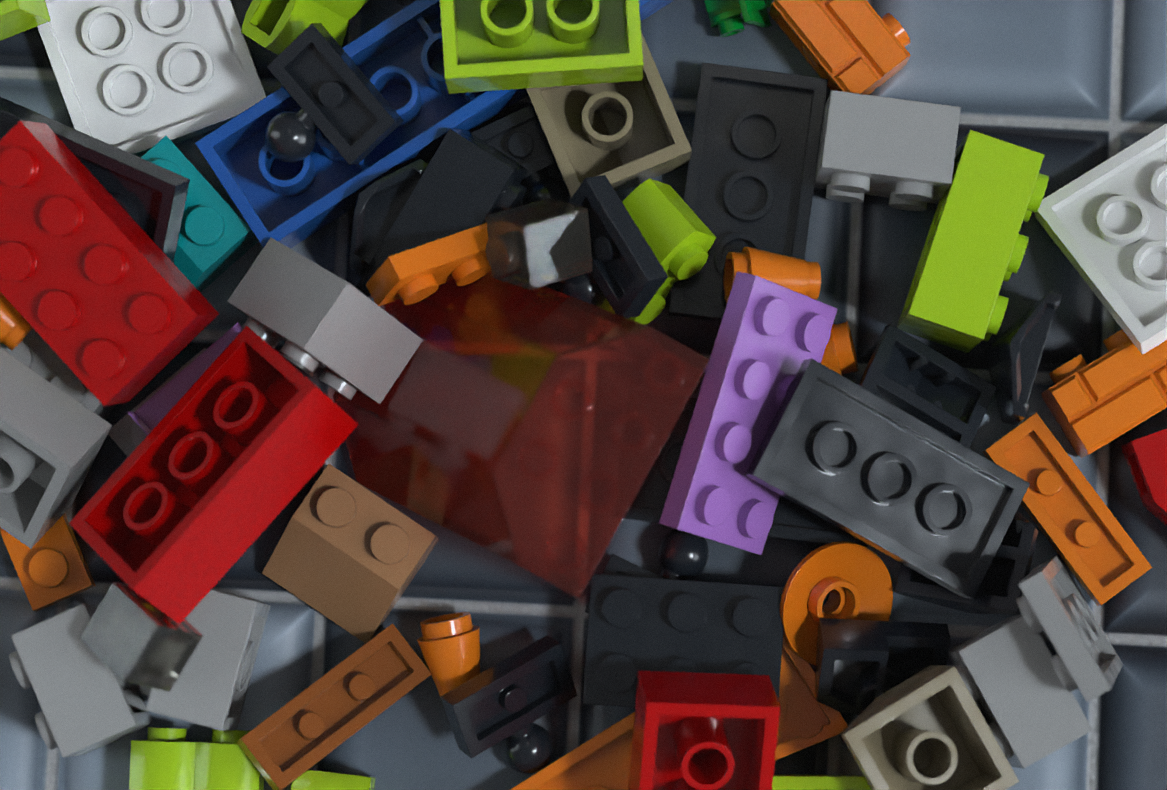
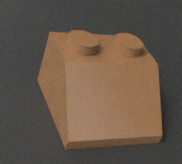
(349, 554)

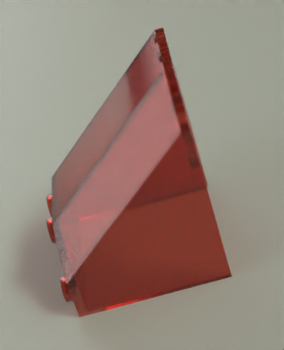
(522, 423)

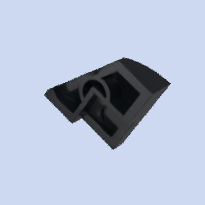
(871, 657)

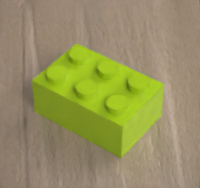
(539, 43)
(974, 243)

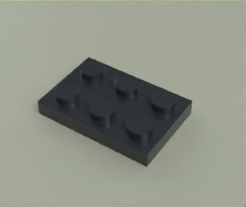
(677, 629)

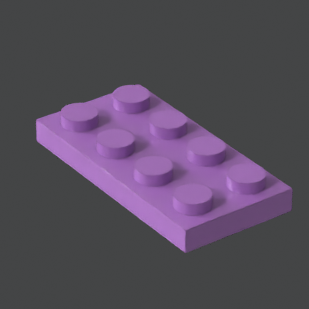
(748, 375)

